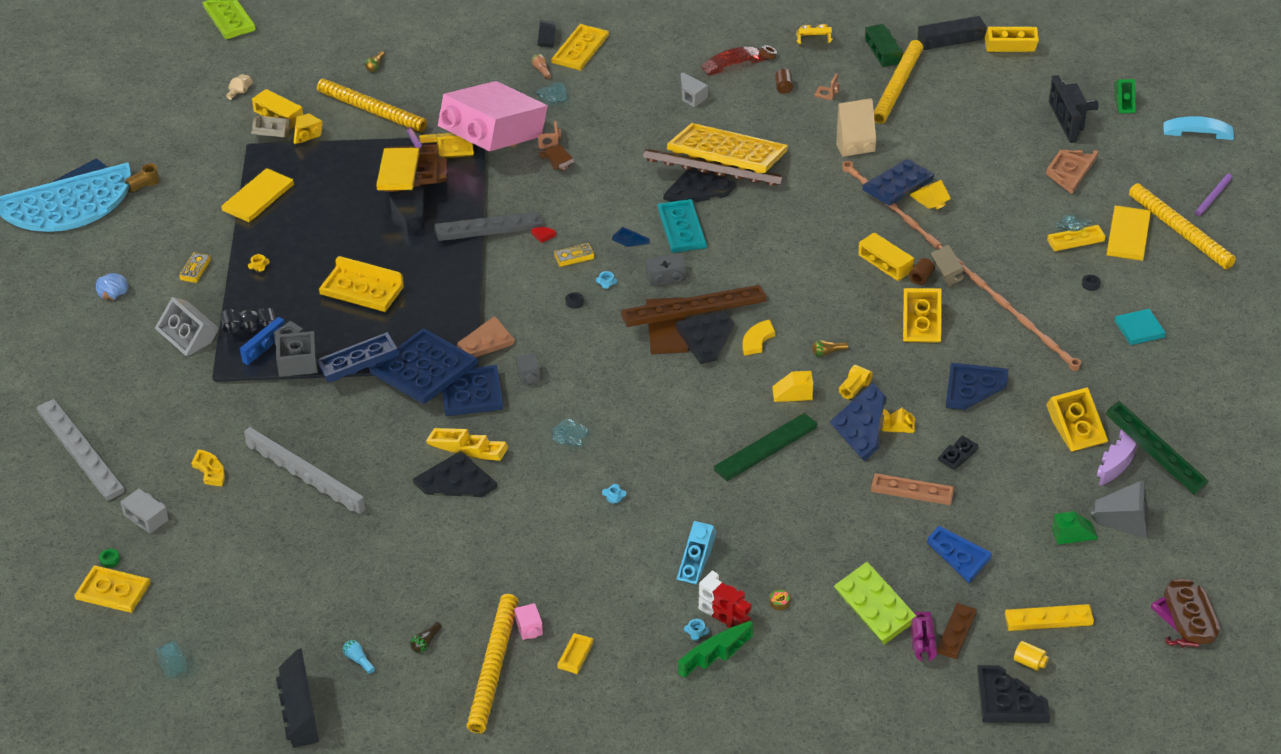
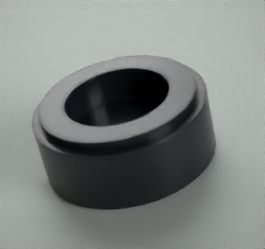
(1091, 282)
(574, 300)

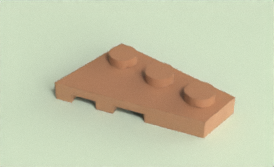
(486, 339)

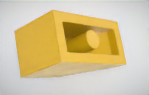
(932, 195)
(794, 387)

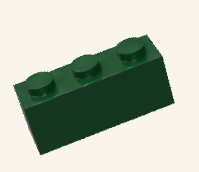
(883, 45)

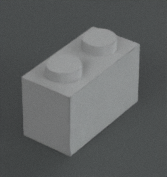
(144, 510)

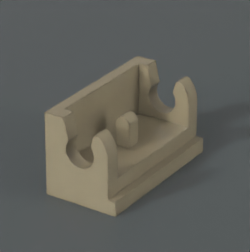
(271, 126)
(947, 265)

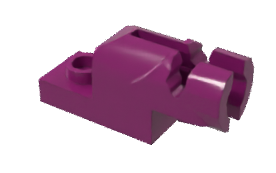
(923, 635)

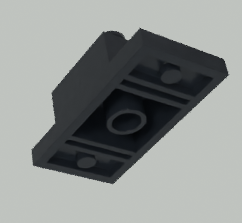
(1070, 107)

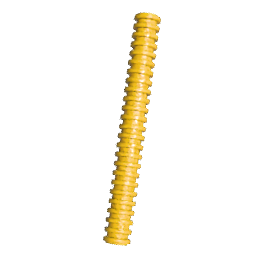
(897, 81)
(372, 105)
(1182, 226)
(492, 664)

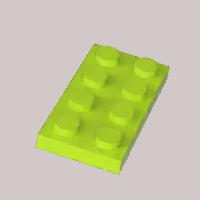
(229, 17)
(875, 602)

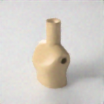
(239, 85)

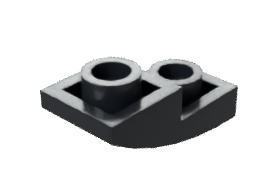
(546, 33)
(958, 453)

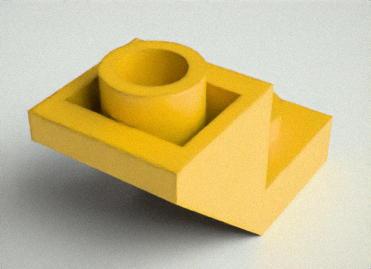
(898, 421)

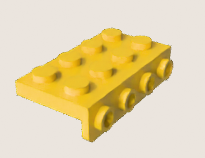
(363, 284)

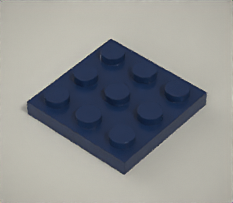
(474, 392)

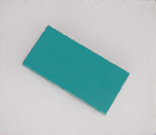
(681, 226)

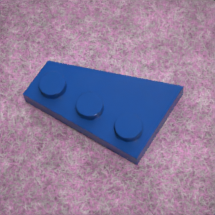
(959, 553)

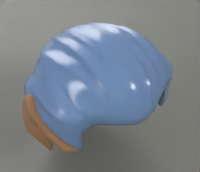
(111, 286)

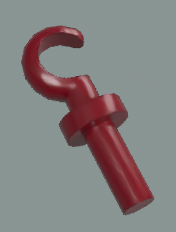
(1183, 642)

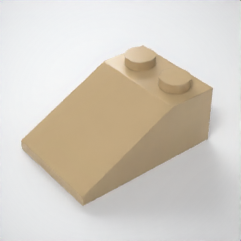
(856, 127)

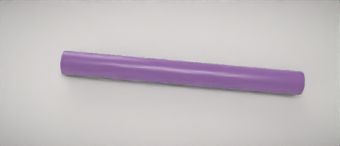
(414, 138)
(1213, 195)

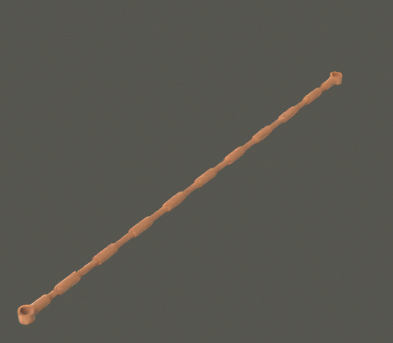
(847, 166)

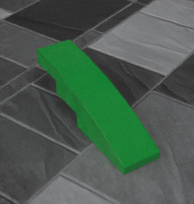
(720, 645)

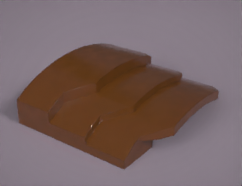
(430, 166)

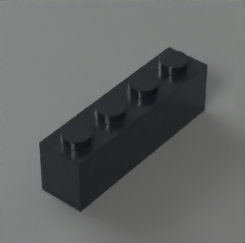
(952, 32)

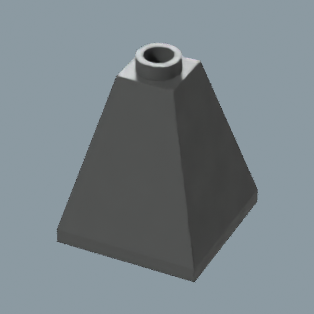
(1124, 510)

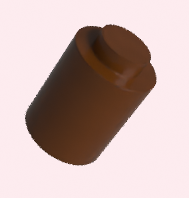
(784, 81)
(921, 271)

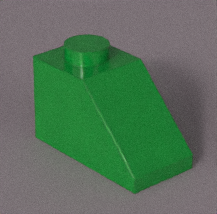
(1125, 95)
(1072, 528)

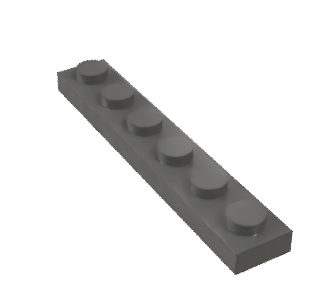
(488, 226)

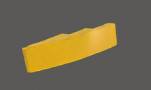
(471, 445)

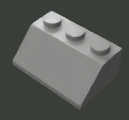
(186, 326)

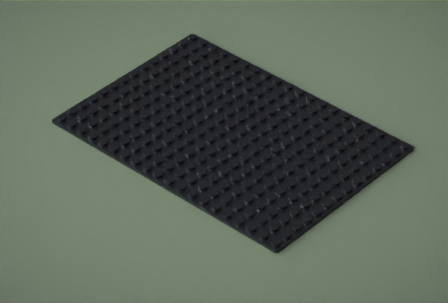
(342, 214)

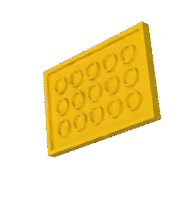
(727, 148)

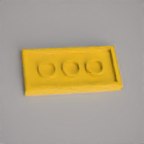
(580, 47)
(398, 169)
(257, 195)
(1128, 233)

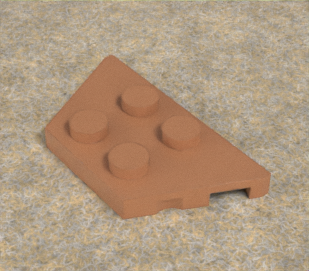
(1070, 168)

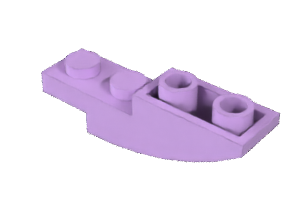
(1117, 458)

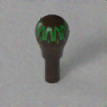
(421, 641)

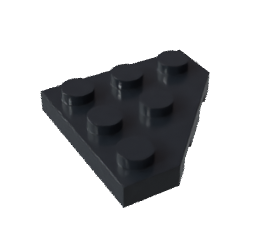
(698, 187)
(706, 335)
(455, 477)
(1008, 698)

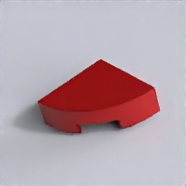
(543, 233)

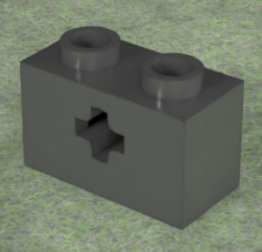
(665, 269)

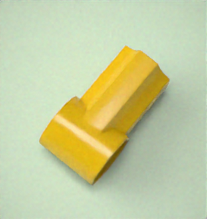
(857, 378)

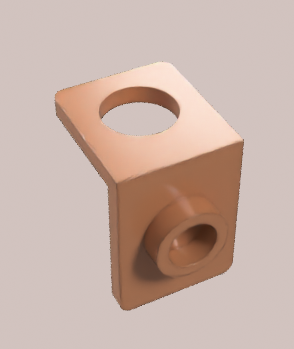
(835, 86)
(553, 136)

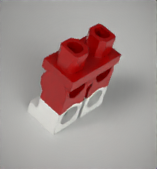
(723, 601)

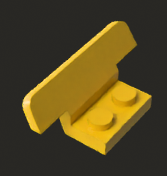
(449, 144)

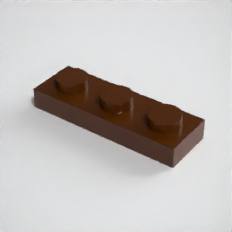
(956, 631)

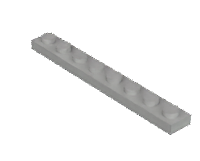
(80, 450)
(304, 470)

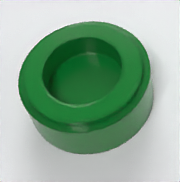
(109, 558)

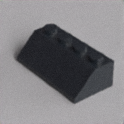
(297, 701)

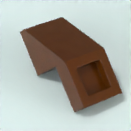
(557, 156)

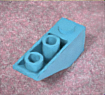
(696, 552)

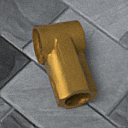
(147, 177)

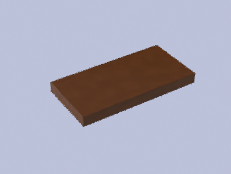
(663, 334)

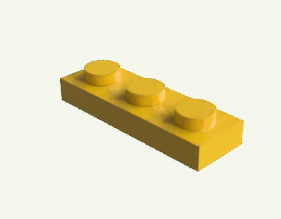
(1073, 239)

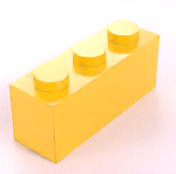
(1011, 39)
(273, 105)
(886, 256)

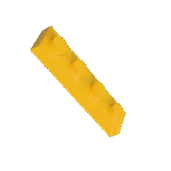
(1049, 617)

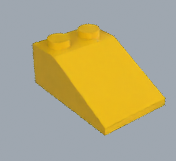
(922, 315)
(1077, 419)

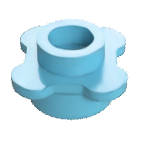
(606, 279)
(614, 493)
(696, 629)

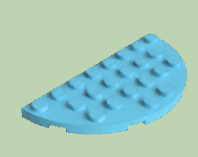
(67, 201)

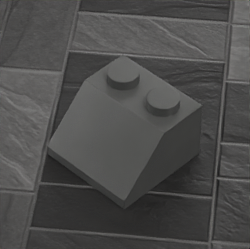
(296, 354)

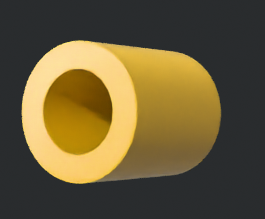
(1031, 656)

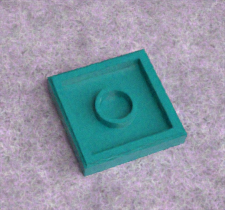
(1140, 326)

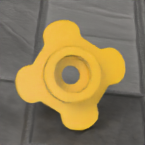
(258, 262)

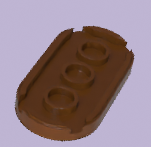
(1191, 611)

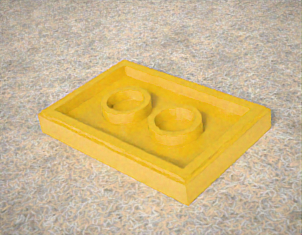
(112, 589)

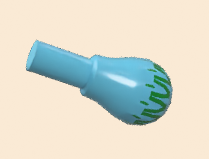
(354, 651)

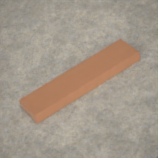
(912, 489)

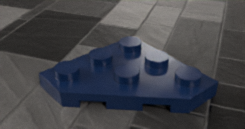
(973, 383)
(862, 421)

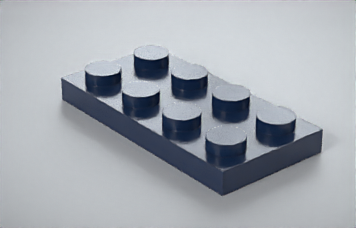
(898, 182)
(357, 357)

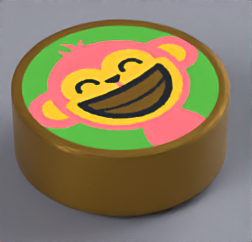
(779, 599)

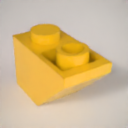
(307, 128)

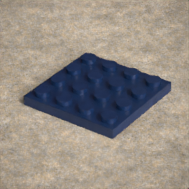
(424, 366)

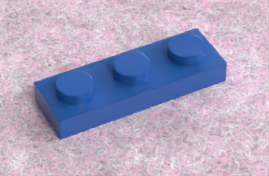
(260, 342)

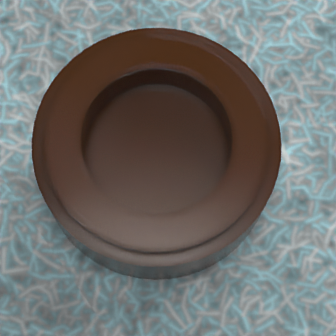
(768, 52)

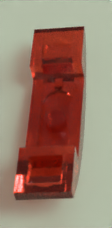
(732, 56)

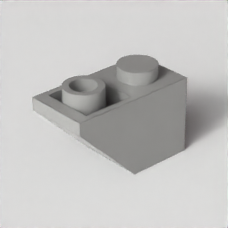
(693, 90)

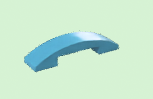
(1198, 124)

